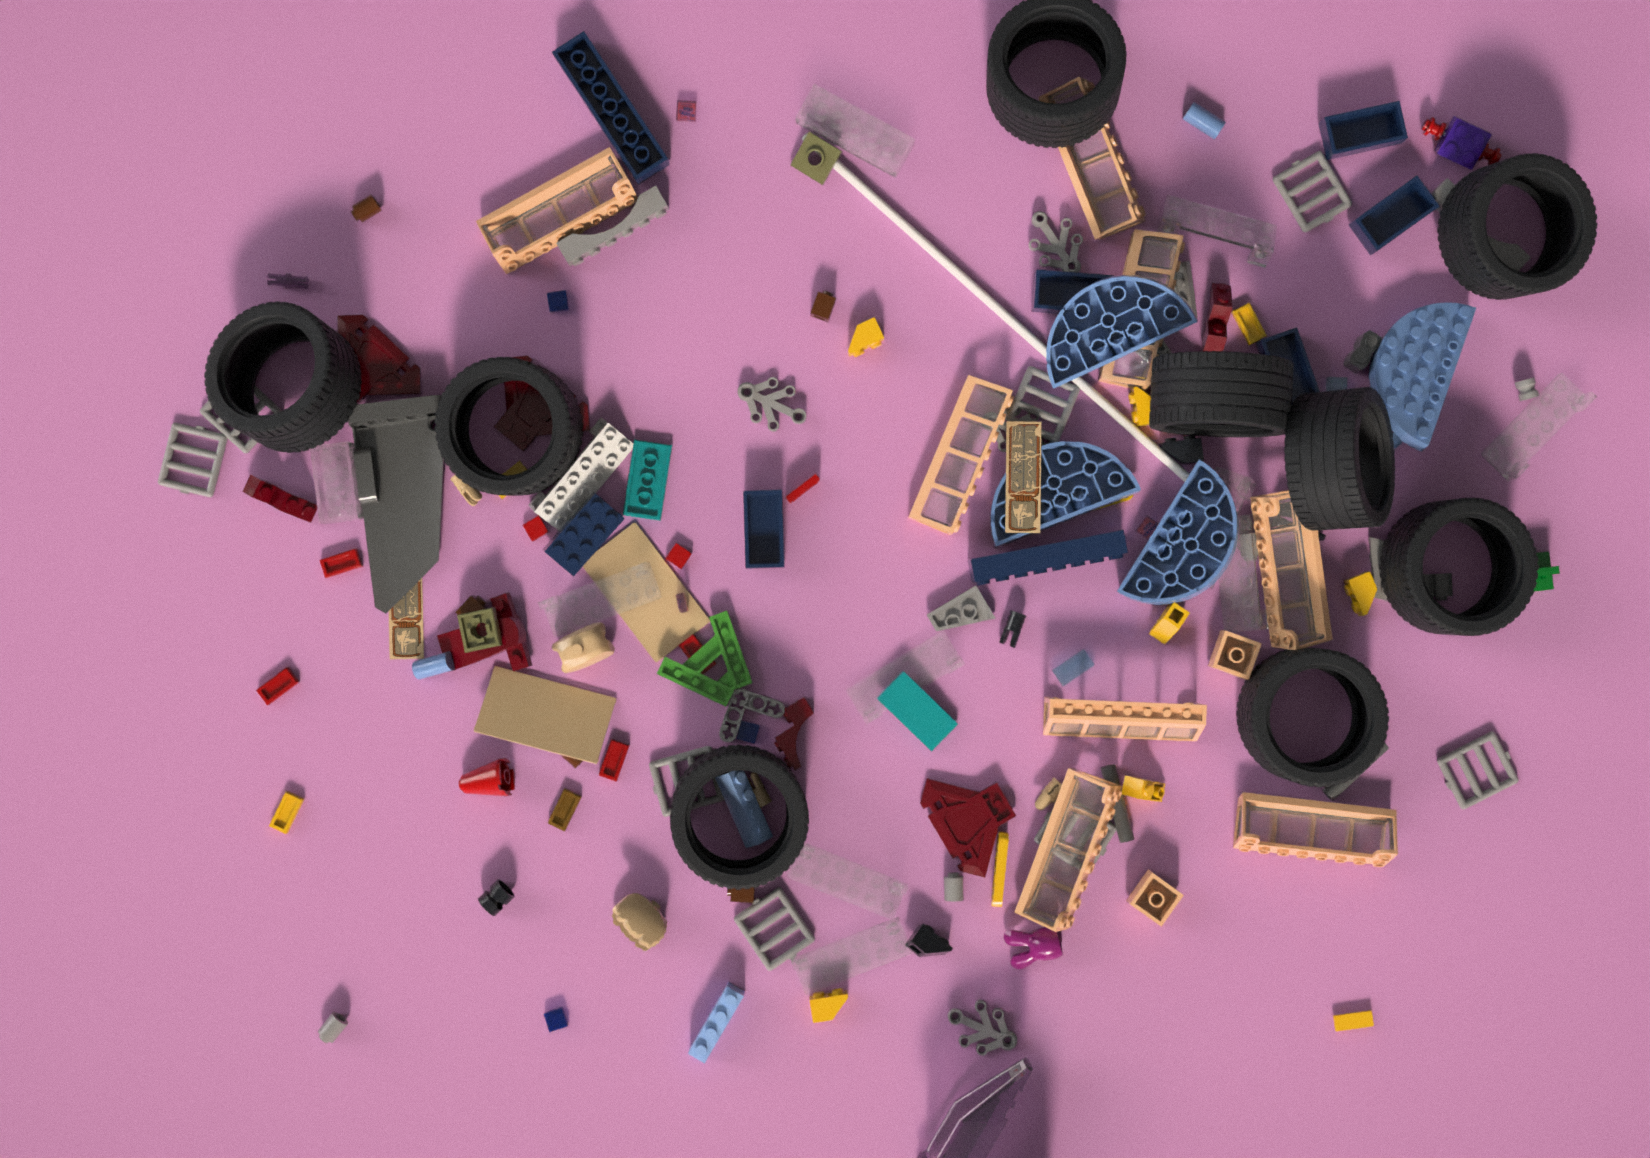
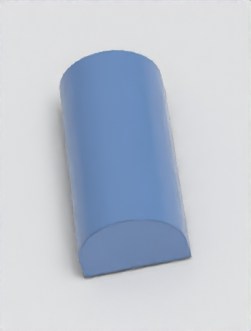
(1204, 120)
(433, 665)

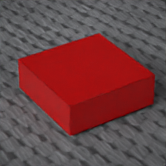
(535, 528)
(678, 556)

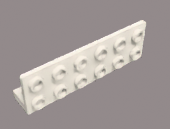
(584, 475)

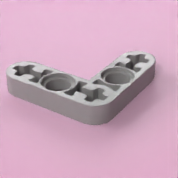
(747, 704)

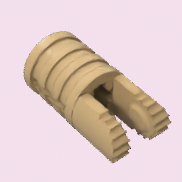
(470, 494)
(760, 792)
(1048, 794)

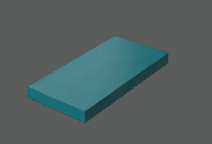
(647, 480)
(917, 710)

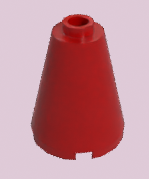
(489, 779)

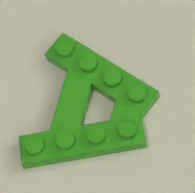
(689, 673)

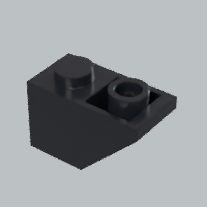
(1185, 450)
(927, 943)

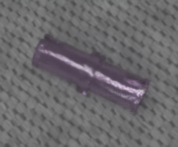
(288, 280)

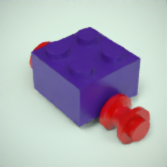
(1462, 142)

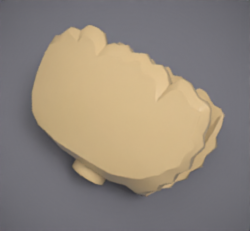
(583, 647)
(640, 920)

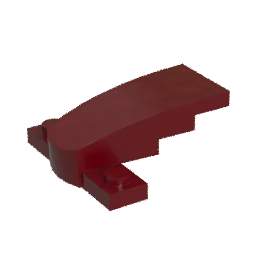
(512, 635)

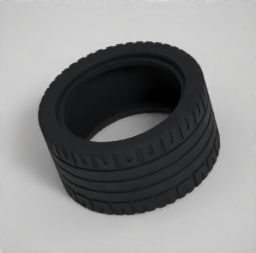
(1064, 20)
(1567, 217)
(246, 347)
(1221, 394)
(454, 418)
(1340, 459)
(1511, 559)
(1367, 726)
(750, 871)

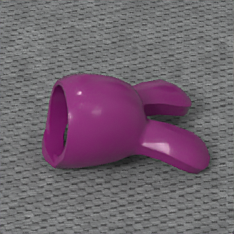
(1043, 945)

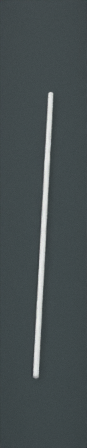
(1005, 315)

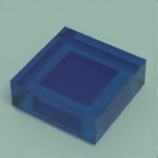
(557, 301)
(748, 731)
(556, 1019)

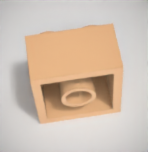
(1234, 654)
(1154, 898)

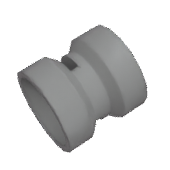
(1527, 389)

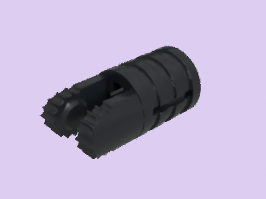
(1014, 623)

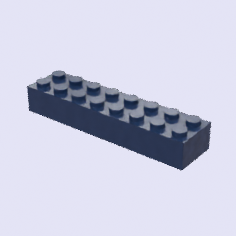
(611, 108)
(1048, 556)

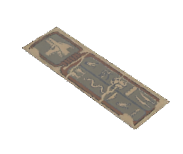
(1023, 477)
(406, 626)

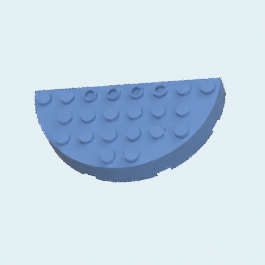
(1110, 322)
(1417, 366)
(1073, 482)
(1188, 545)

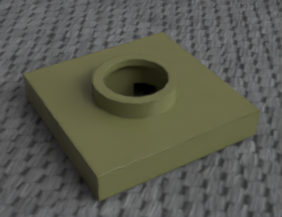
(829, 154)
(468, 624)

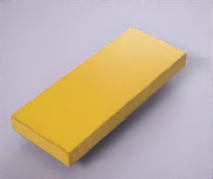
(1353, 1020)

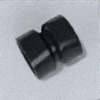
(494, 899)

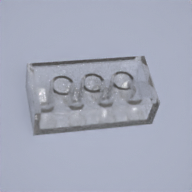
(336, 483)

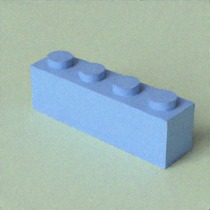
(744, 807)
(716, 1022)

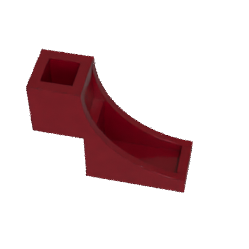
(1218, 316)
(280, 498)
(786, 741)

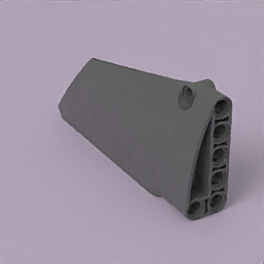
(399, 491)

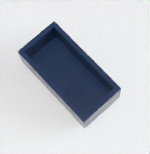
(1363, 130)
(1393, 215)
(1056, 288)
(1290, 346)
(763, 529)
(583, 534)

